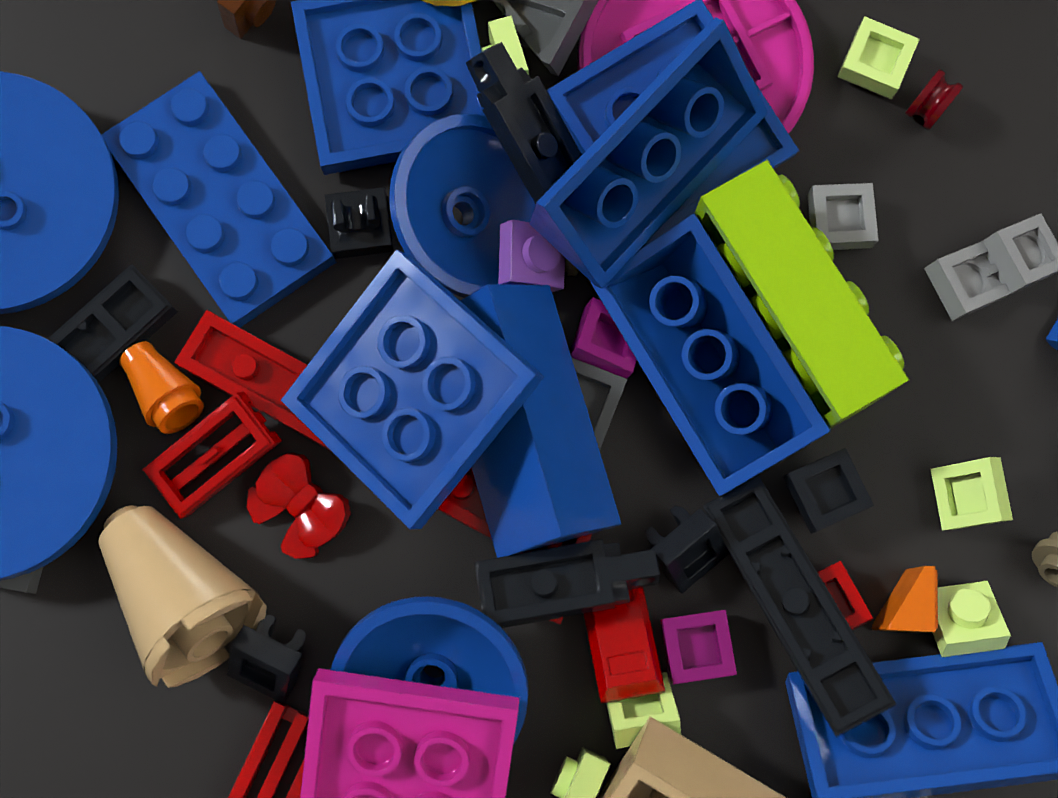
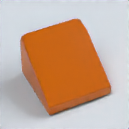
(912, 603)

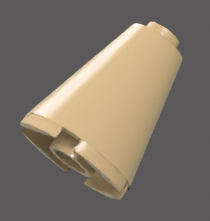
(174, 596)

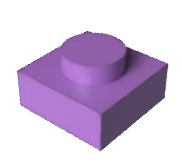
(528, 257)

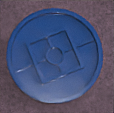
(53, 193)
(53, 451)

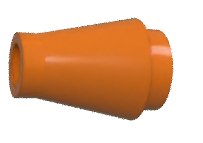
(162, 390)

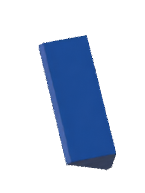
(652, 157)
(711, 357)
(544, 468)

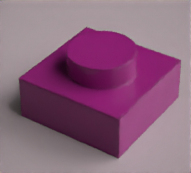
(601, 343)
(698, 647)

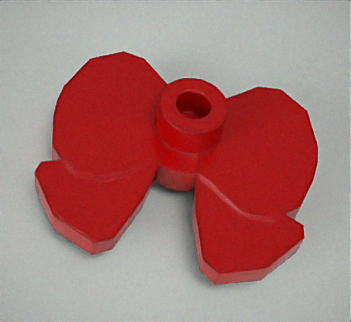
(288, 485)

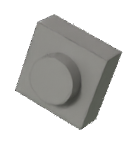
(844, 214)

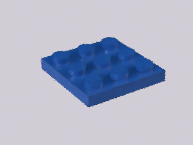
(382, 74)
(607, 87)
(411, 389)

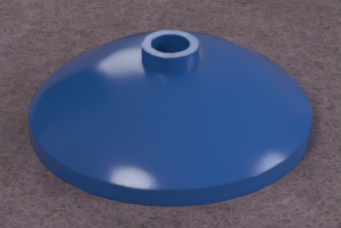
(461, 167)
(437, 632)

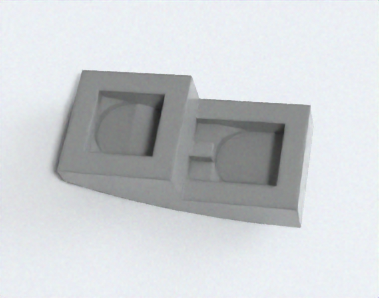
(995, 267)

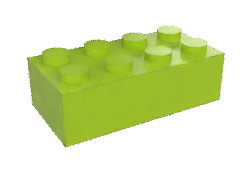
(801, 293)

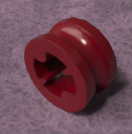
(934, 99)

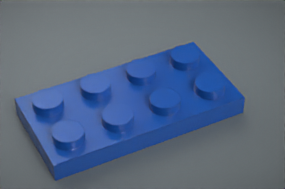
(218, 200)
(953, 728)

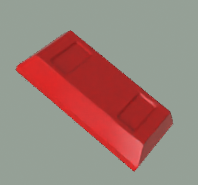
(624, 650)

